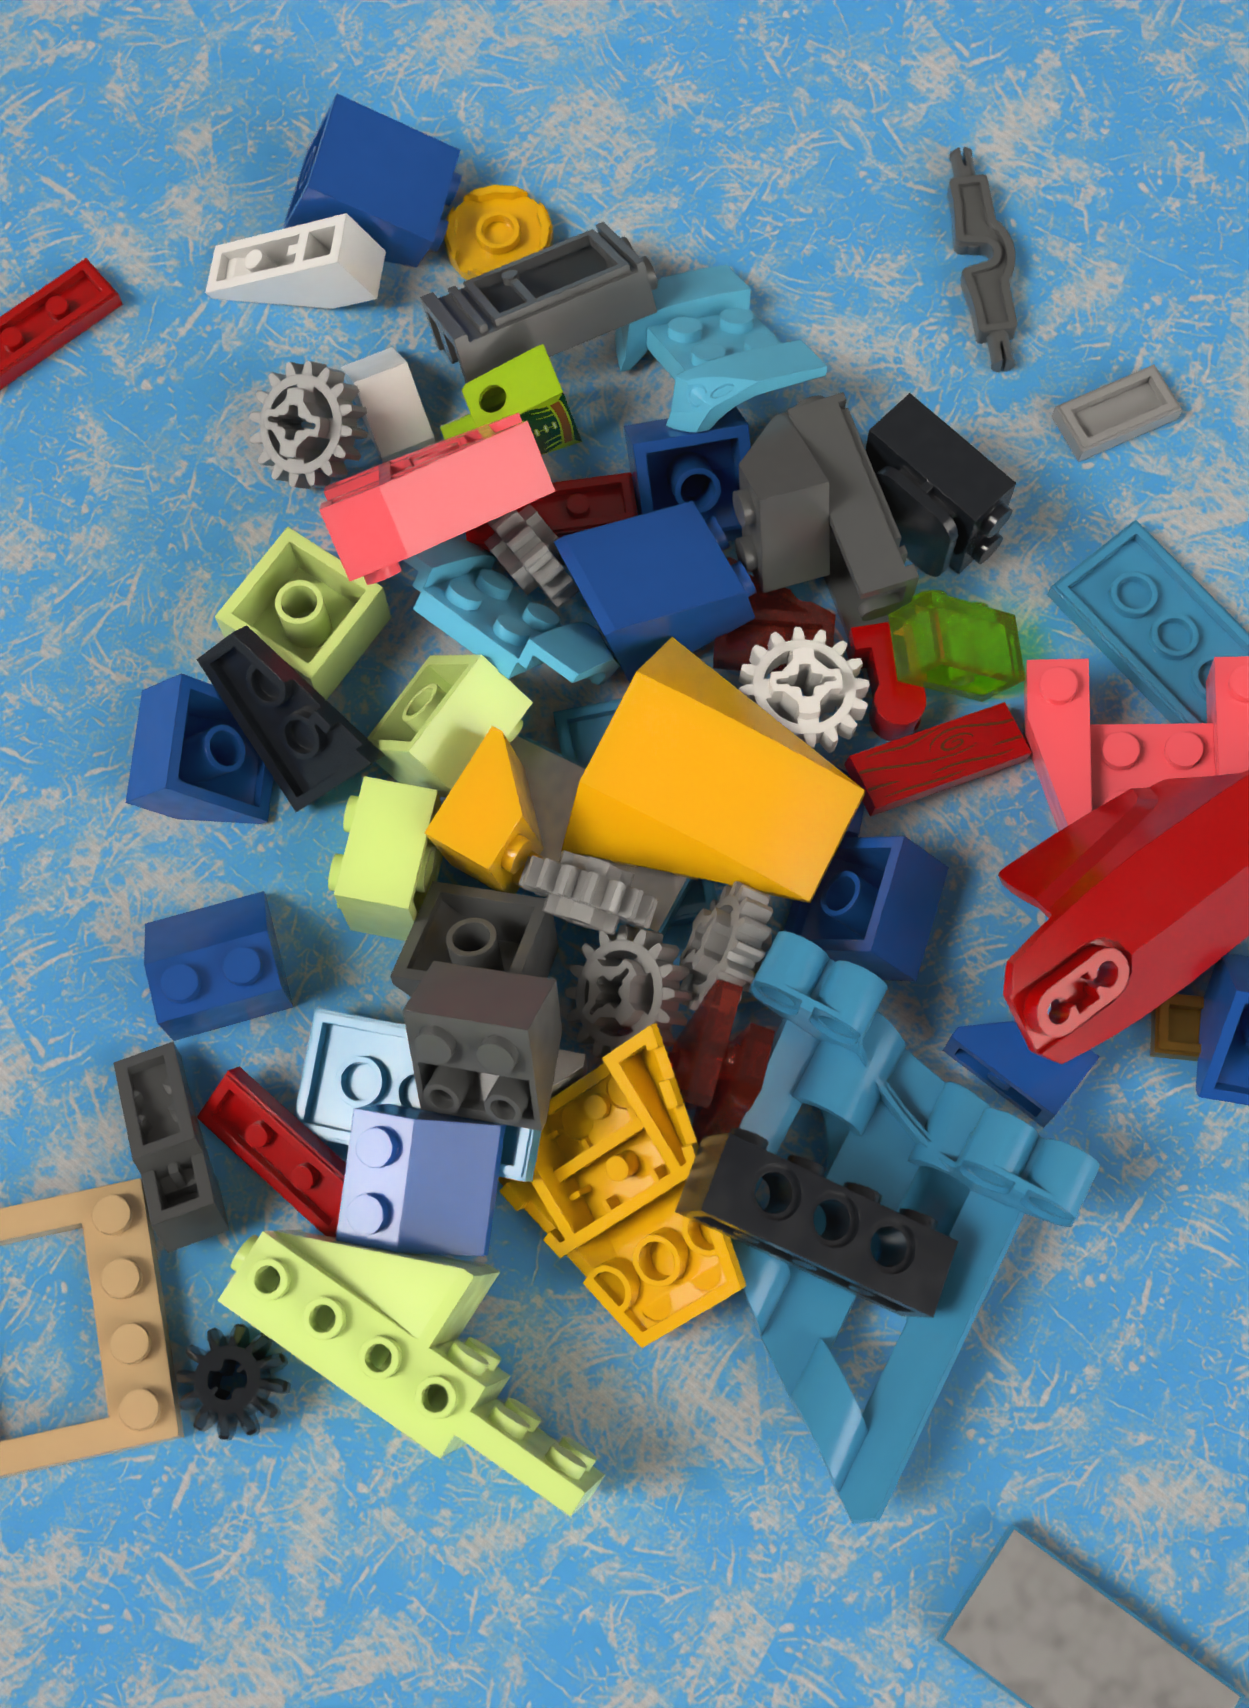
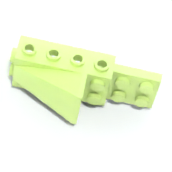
(389, 1338)

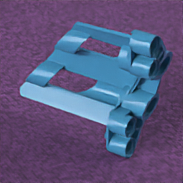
(924, 1151)

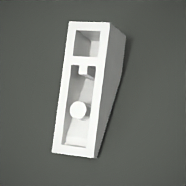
(304, 265)

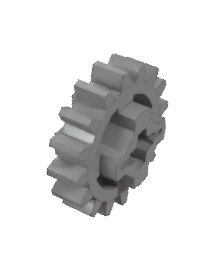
(313, 396)
(529, 555)
(588, 892)
(727, 942)
(629, 991)

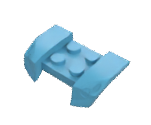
(712, 347)
(494, 620)

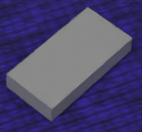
(1116, 413)

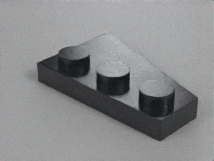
(285, 719)

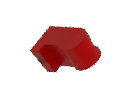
(895, 704)

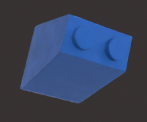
(380, 176)
(658, 581)

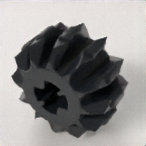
(244, 1401)

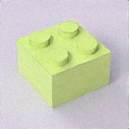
(307, 610)
(444, 719)
(386, 857)

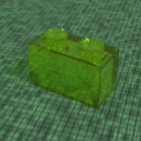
(956, 646)

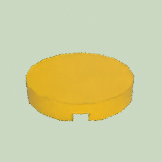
(495, 229)

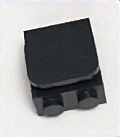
(938, 489)

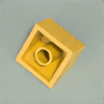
(489, 817)

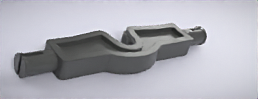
(986, 283)

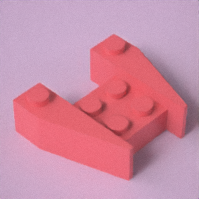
(432, 496)
(1094, 763)

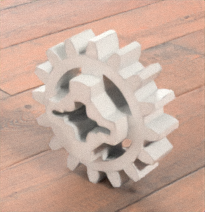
(821, 674)

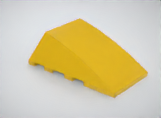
(709, 786)
(611, 1189)

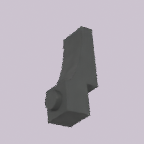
(169, 1148)

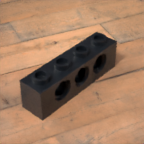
(723, 1197)

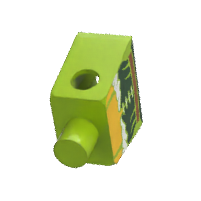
(523, 387)

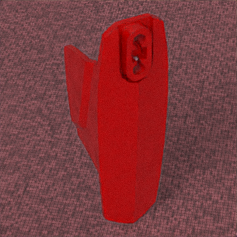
(1132, 889)

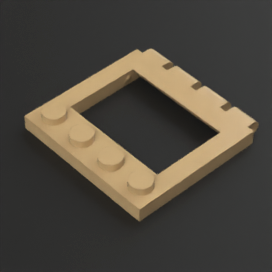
(128, 1325)

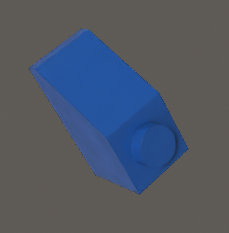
(1005, 1063)

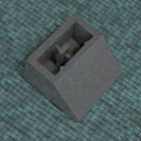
(484, 1043)

